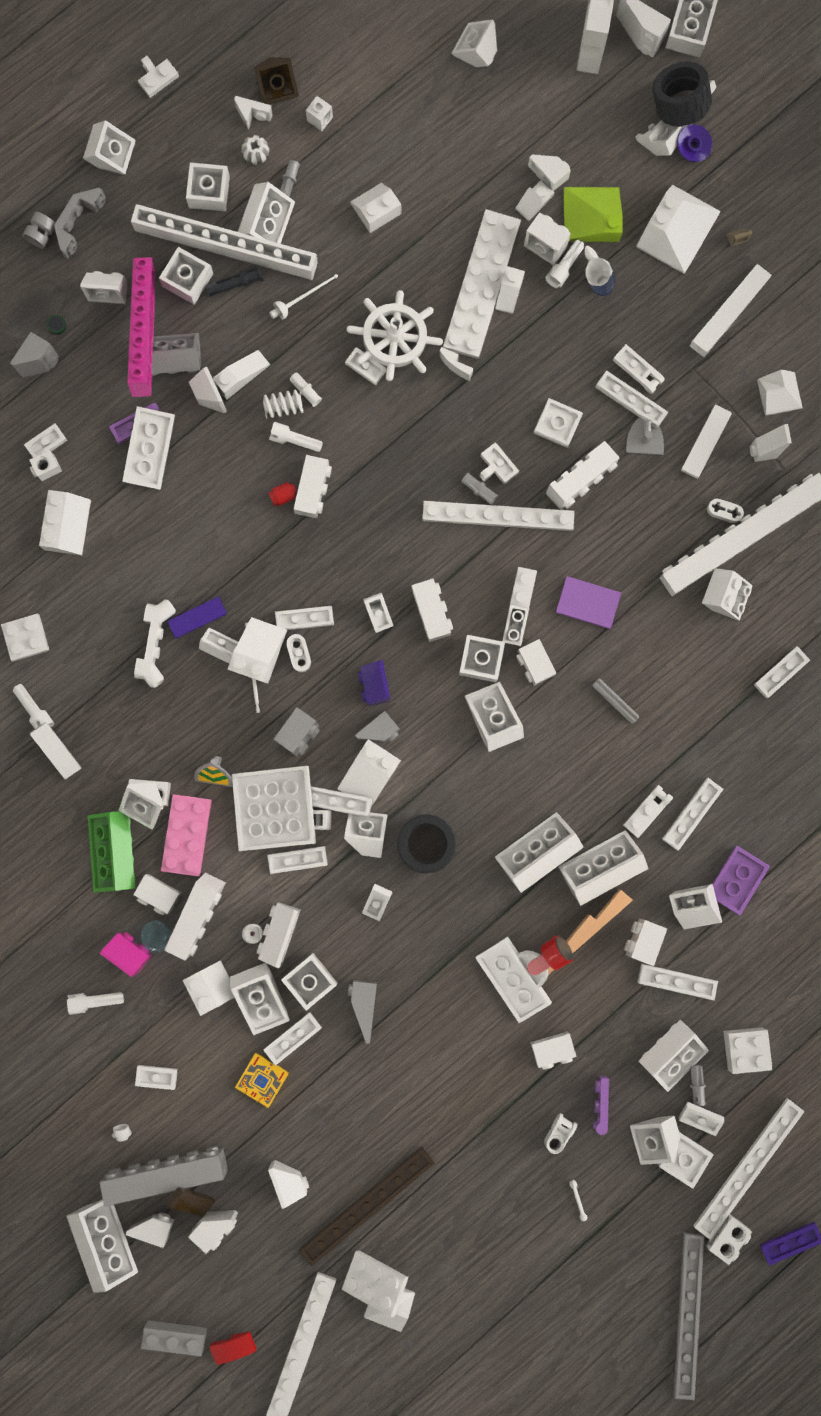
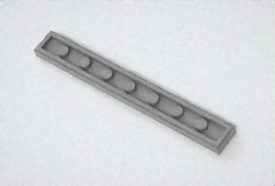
(688, 1316)

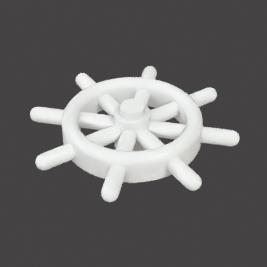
(394, 335)

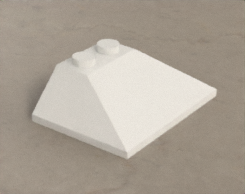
(677, 229)

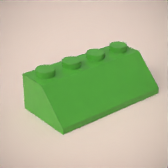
(111, 852)

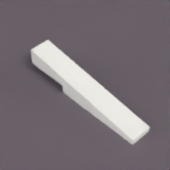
(730, 310)

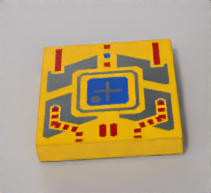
(262, 1080)

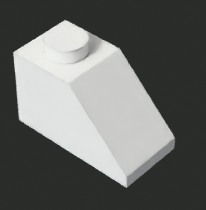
(550, 170)
(509, 290)
(152, 1229)

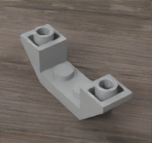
(92, 200)

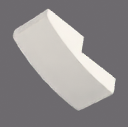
(451, 361)

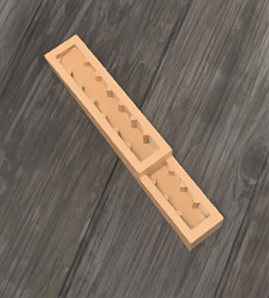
(591, 925)

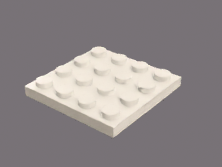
(273, 808)

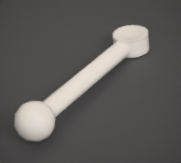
(583, 1217)

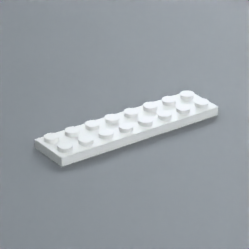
(481, 284)

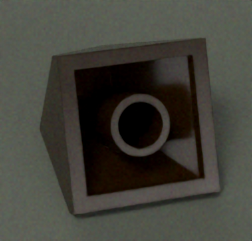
(276, 80)

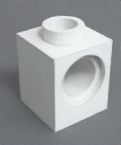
(319, 113)
(52, 469)

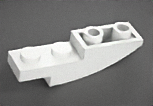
(519, 606)

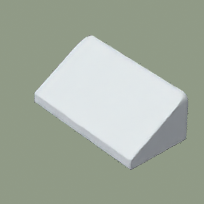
(218, 645)

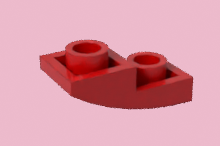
(232, 1349)

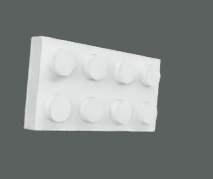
(148, 448)

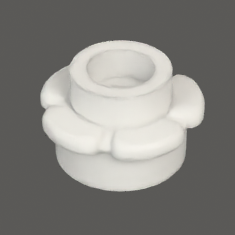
(121, 1132)

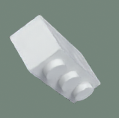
(312, 486)
(432, 610)

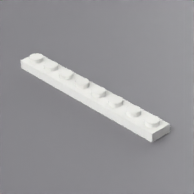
(498, 515)
(748, 1168)
(301, 1345)

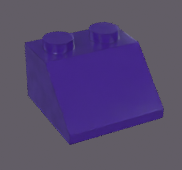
(375, 683)

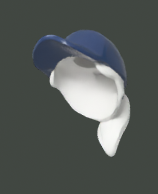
(599, 273)

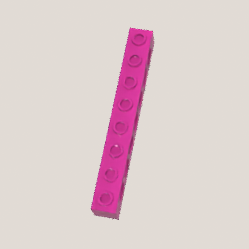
(141, 327)

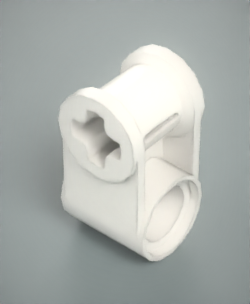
(560, 1132)

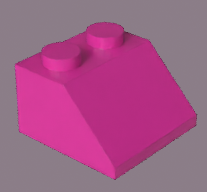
(126, 953)

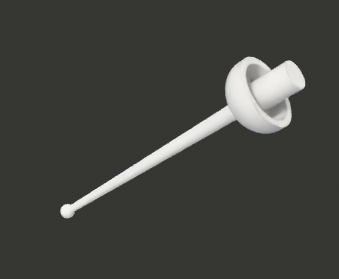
(282, 310)

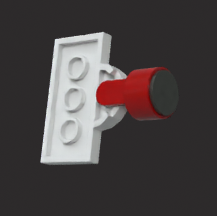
(522, 974)

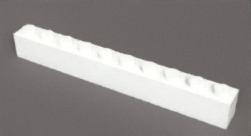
(224, 242)
(742, 536)

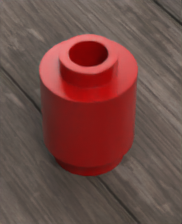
(283, 494)

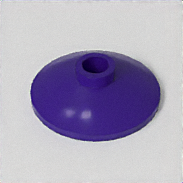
(699, 138)

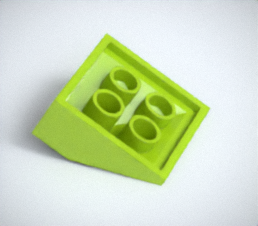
(593, 214)

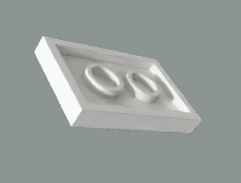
(375, 1283)

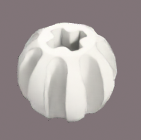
(255, 149)

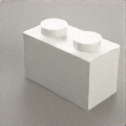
(536, 662)
(157, 894)
(553, 1050)

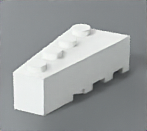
(582, 476)
(194, 916)

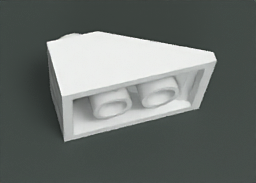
(643, 25)
(257, 650)
(494, 716)
(369, 772)
(259, 998)

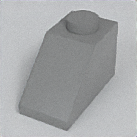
(379, 730)

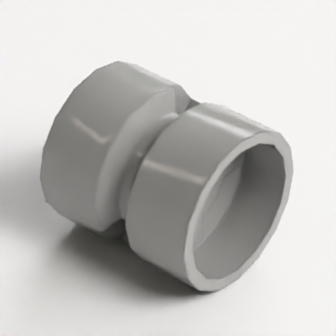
(40, 223)

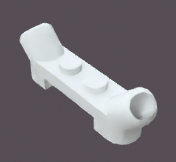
(146, 667)

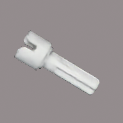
(559, 272)
(281, 433)
(38, 716)
(80, 1003)

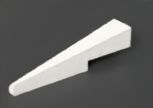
(662, 138)

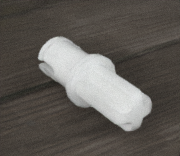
(305, 389)

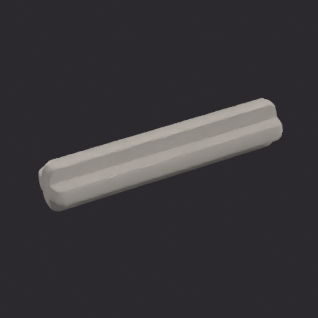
(615, 701)

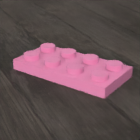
(186, 835)

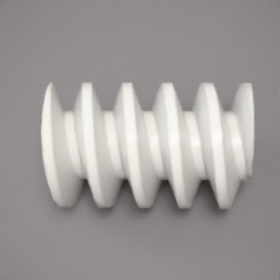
(282, 404)

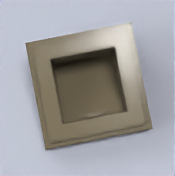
(739, 236)

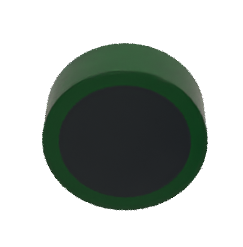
(56, 324)

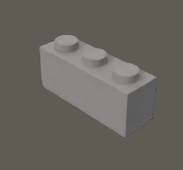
(174, 1338)

